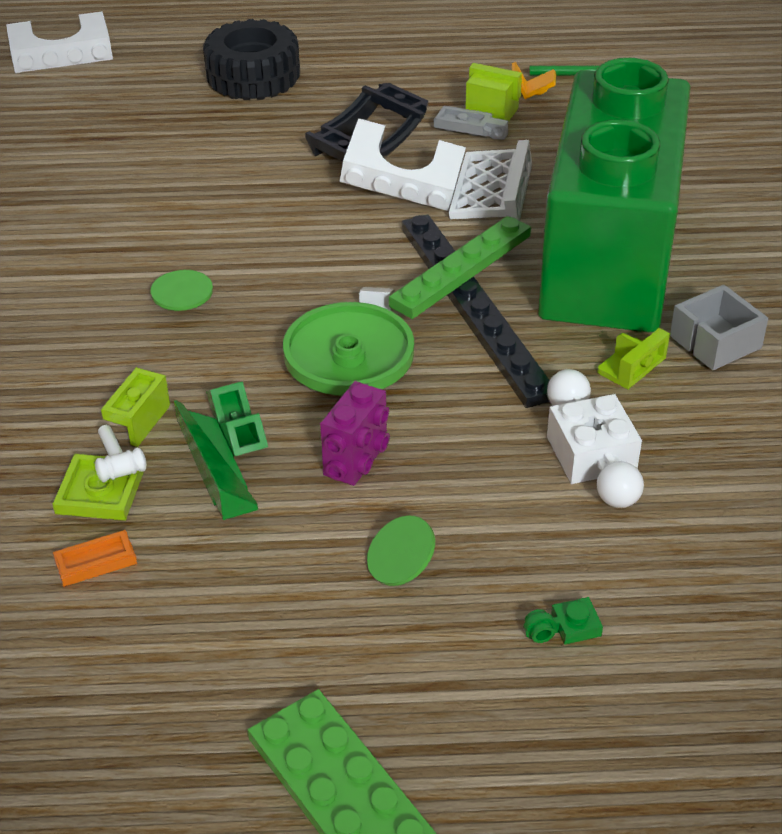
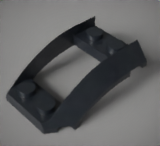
(336, 134)

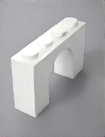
(86, 46)
(429, 186)

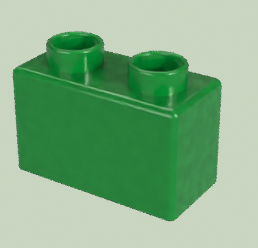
(614, 197)

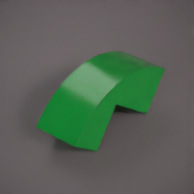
(240, 427)

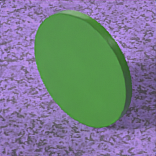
(181, 290)
(401, 550)

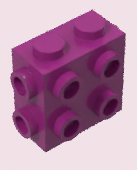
(354, 433)

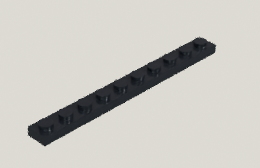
(482, 317)

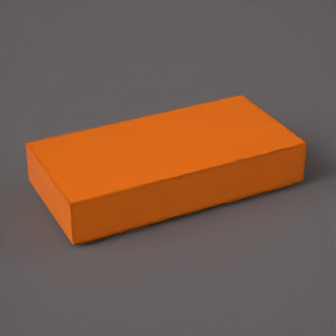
(94, 558)

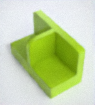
(634, 358)
(138, 403)

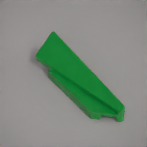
(215, 463)

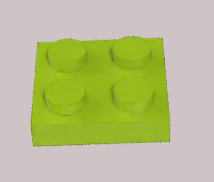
(88, 496)

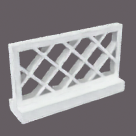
(513, 183)

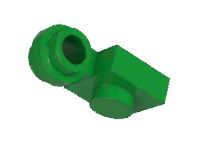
(571, 619)

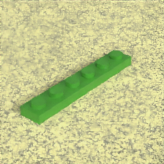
(459, 267)

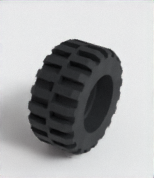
(251, 59)

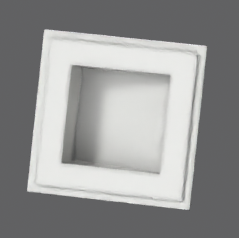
(376, 296)

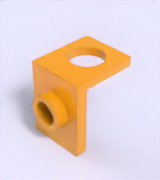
(537, 85)

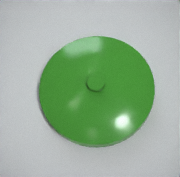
(346, 345)

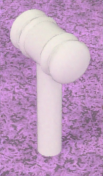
(118, 462)

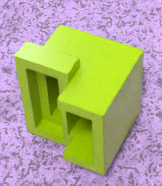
(493, 90)

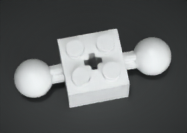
(594, 439)

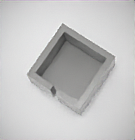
(718, 327)

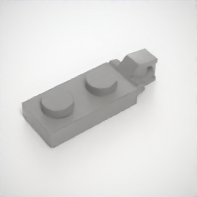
(471, 122)

